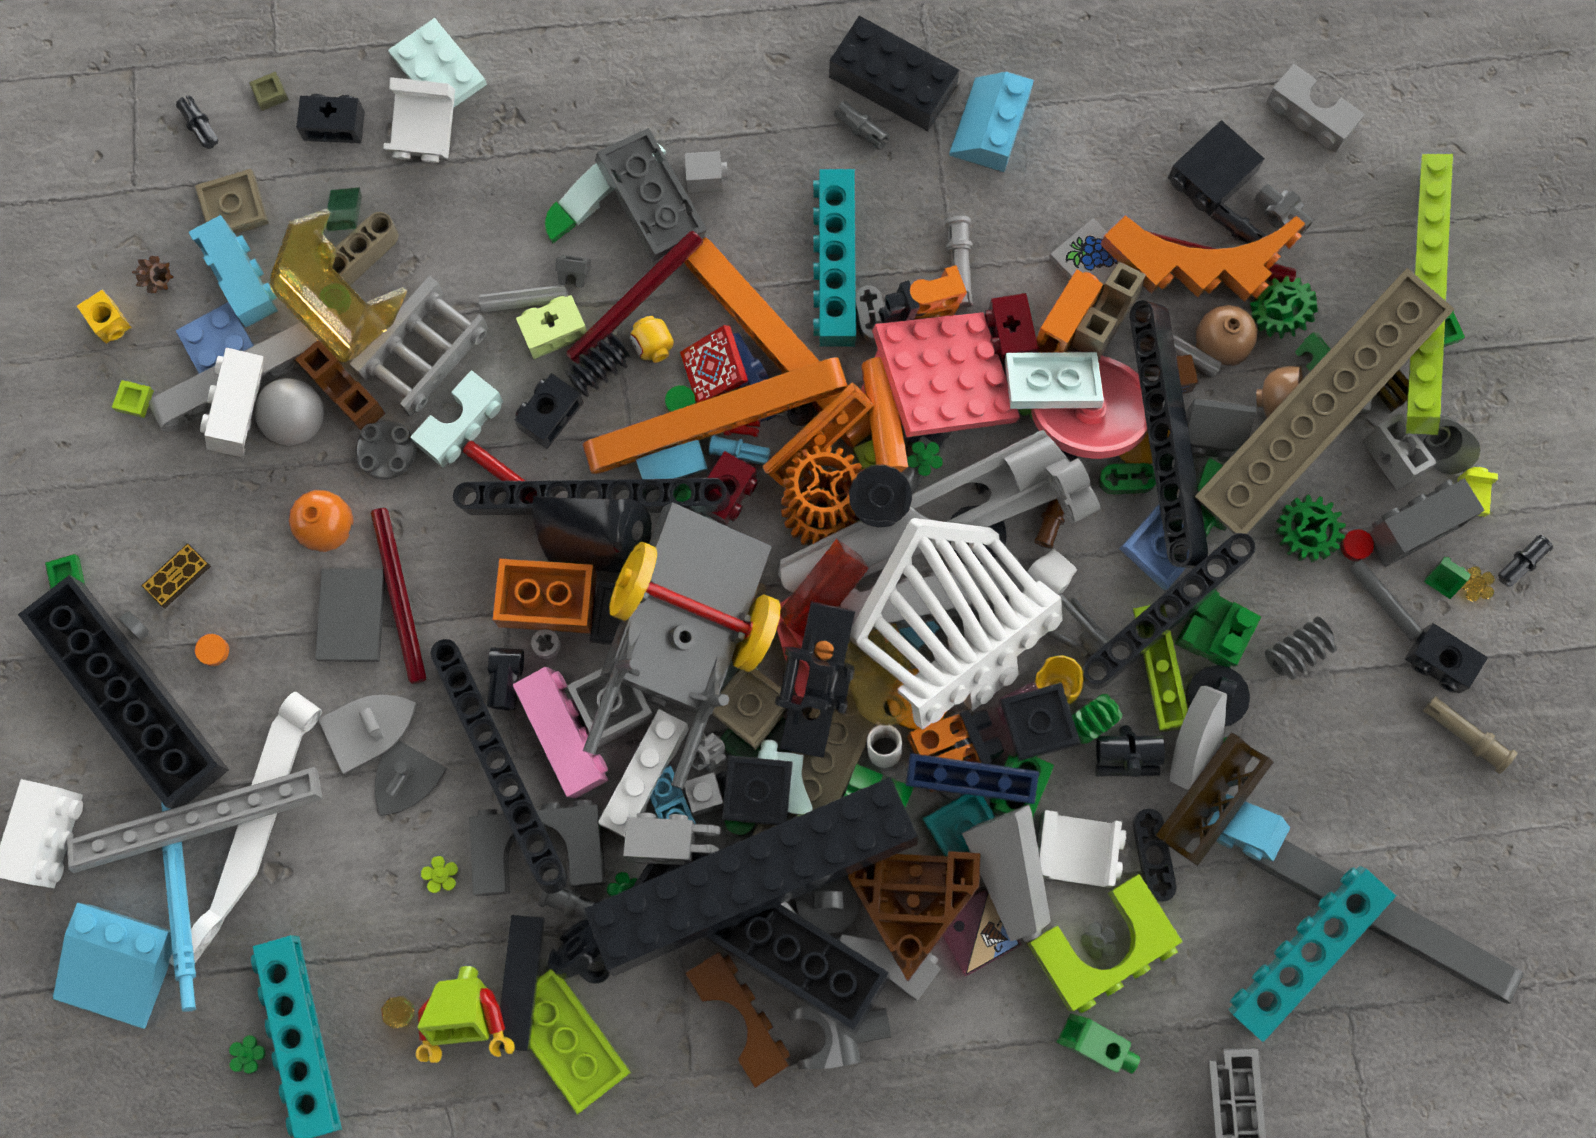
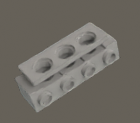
(1245, 1094)

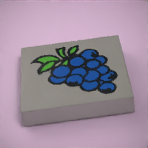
(1085, 253)

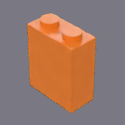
(1068, 312)

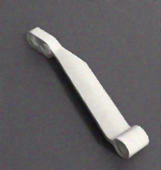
(294, 719)

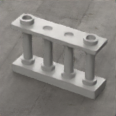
(408, 320)

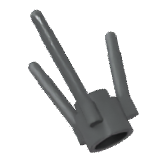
(1092, 637)

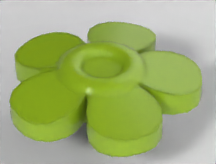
(439, 875)

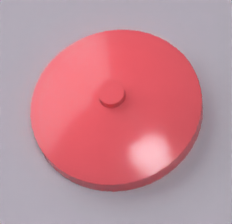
(1104, 430)

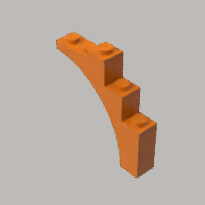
(1240, 267)

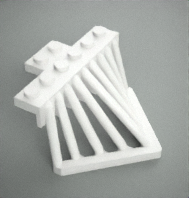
(988, 654)

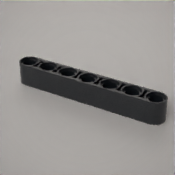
(1179, 600)

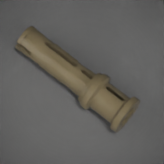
(1482, 743)

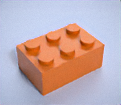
(544, 595)

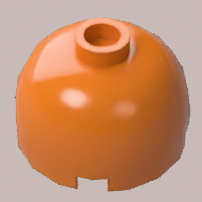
(320, 520)

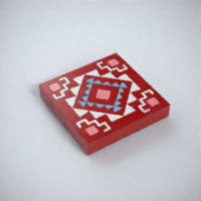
(714, 364)

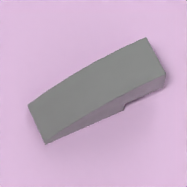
(1199, 736)

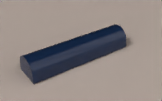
(972, 778)

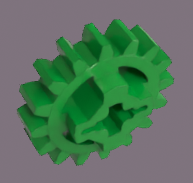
(1284, 307)
(1315, 539)

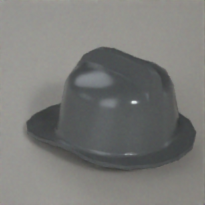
(1453, 447)

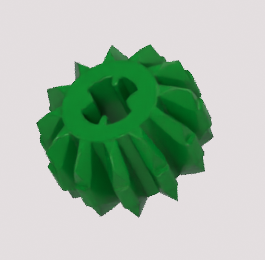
(1096, 718)

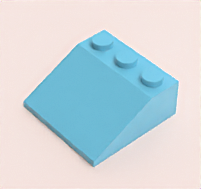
(112, 964)

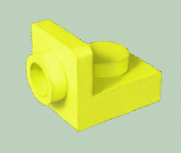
(1481, 484)

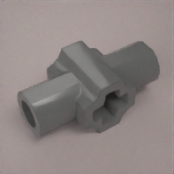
(1282, 207)

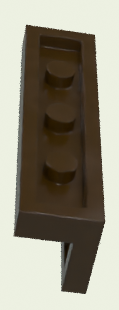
(1209, 796)

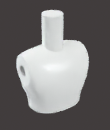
(1053, 571)

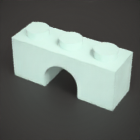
(444, 440)

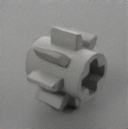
(709, 753)

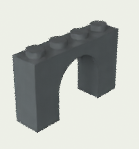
(493, 837)

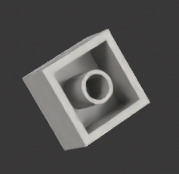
(627, 713)

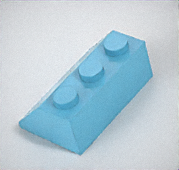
(992, 119)

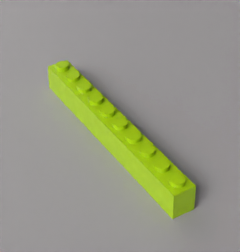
(1431, 268)

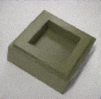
(268, 91)

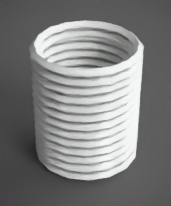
(884, 732)

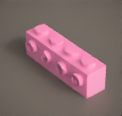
(560, 731)

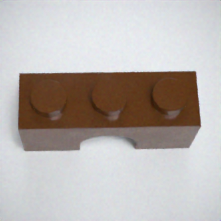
(340, 385)

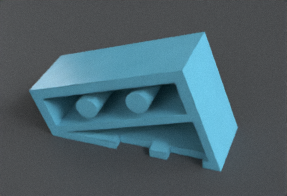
(234, 271)

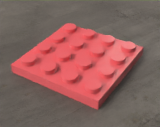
(944, 374)

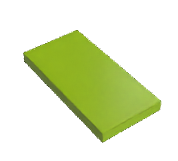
(572, 1045)

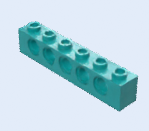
(840, 186)
(1330, 948)
(310, 1050)

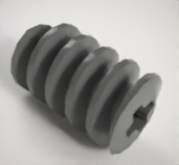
(1301, 648)

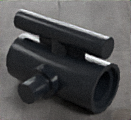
(1129, 754)

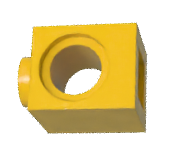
(97, 308)

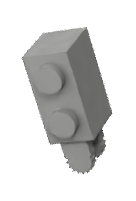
(665, 840)

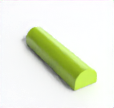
(1163, 678)

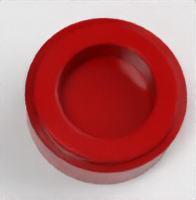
(1357, 545)

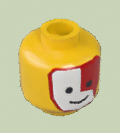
(651, 339)

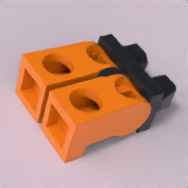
(925, 298)
(959, 736)

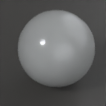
(289, 412)

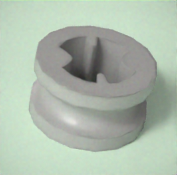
(554, 640)

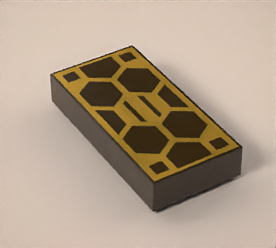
(176, 575)

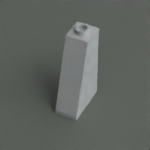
(1012, 871)

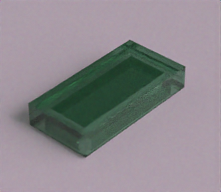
(344, 209)

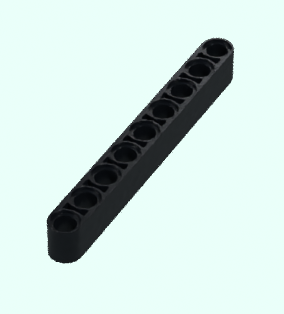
(1175, 447)
(607, 489)
(502, 777)

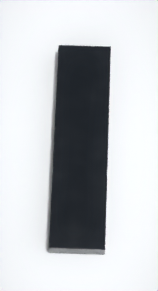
(521, 979)

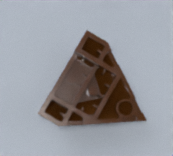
(916, 900)

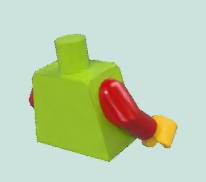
(460, 1013)

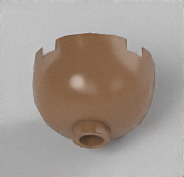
(1227, 334)
(1277, 387)

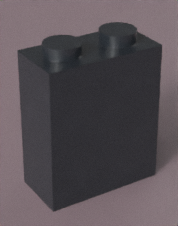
(1215, 168)

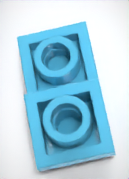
(673, 462)
(669, 799)

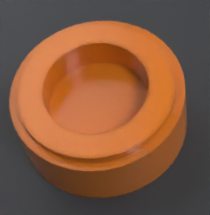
(212, 650)

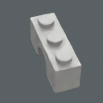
(1329, 125)

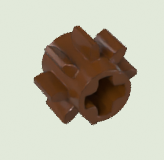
(153, 274)

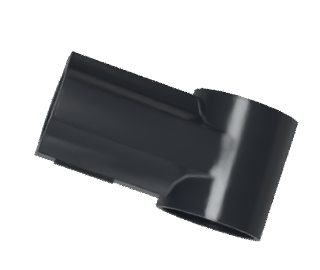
(504, 668)

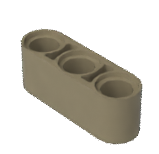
(365, 236)

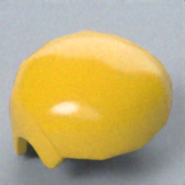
(1064, 670)

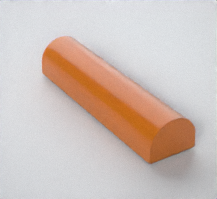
(883, 416)
(821, 430)

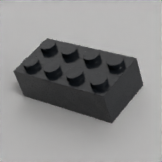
(893, 73)

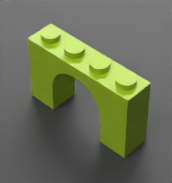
(1149, 938)

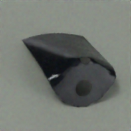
(587, 529)

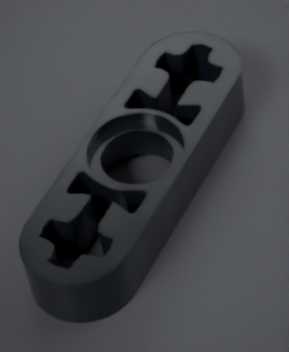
(1142, 832)

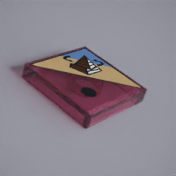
(978, 935)

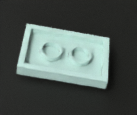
(435, 57)
(1054, 380)

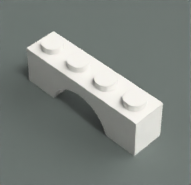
(644, 771)

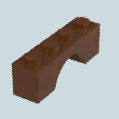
(716, 981)

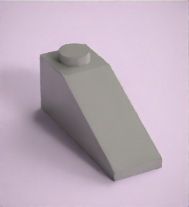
(881, 955)

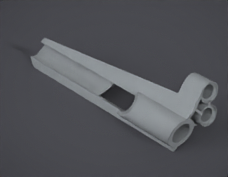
(1018, 478)

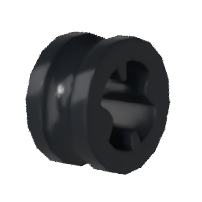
(797, 419)

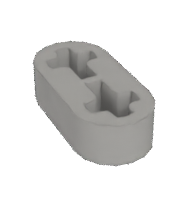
(862, 311)

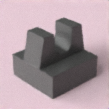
(572, 265)

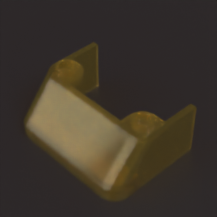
(321, 297)

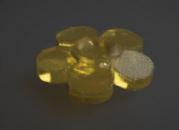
(1479, 584)

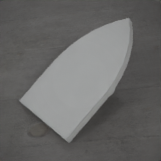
(366, 728)

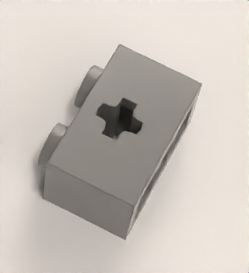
(1398, 454)

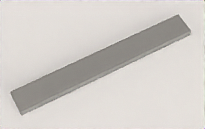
(193, 820)

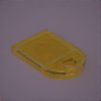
(874, 684)

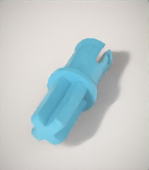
(740, 450)

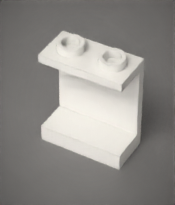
(421, 119)
(1080, 849)

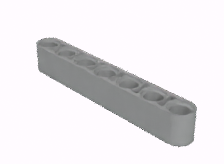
(189, 399)

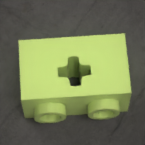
(545, 339)

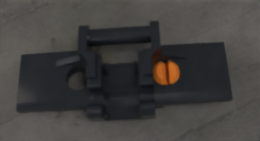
(828, 679)

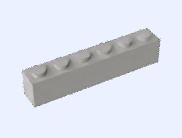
(856, 599)

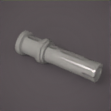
(959, 248)

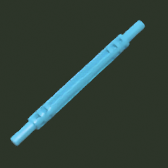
(179, 922)

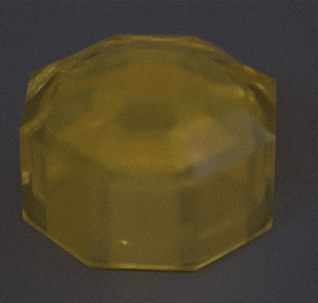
(398, 1012)

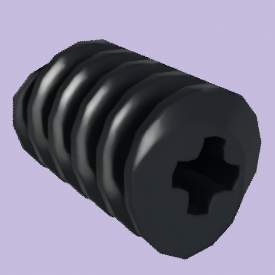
(598, 364)

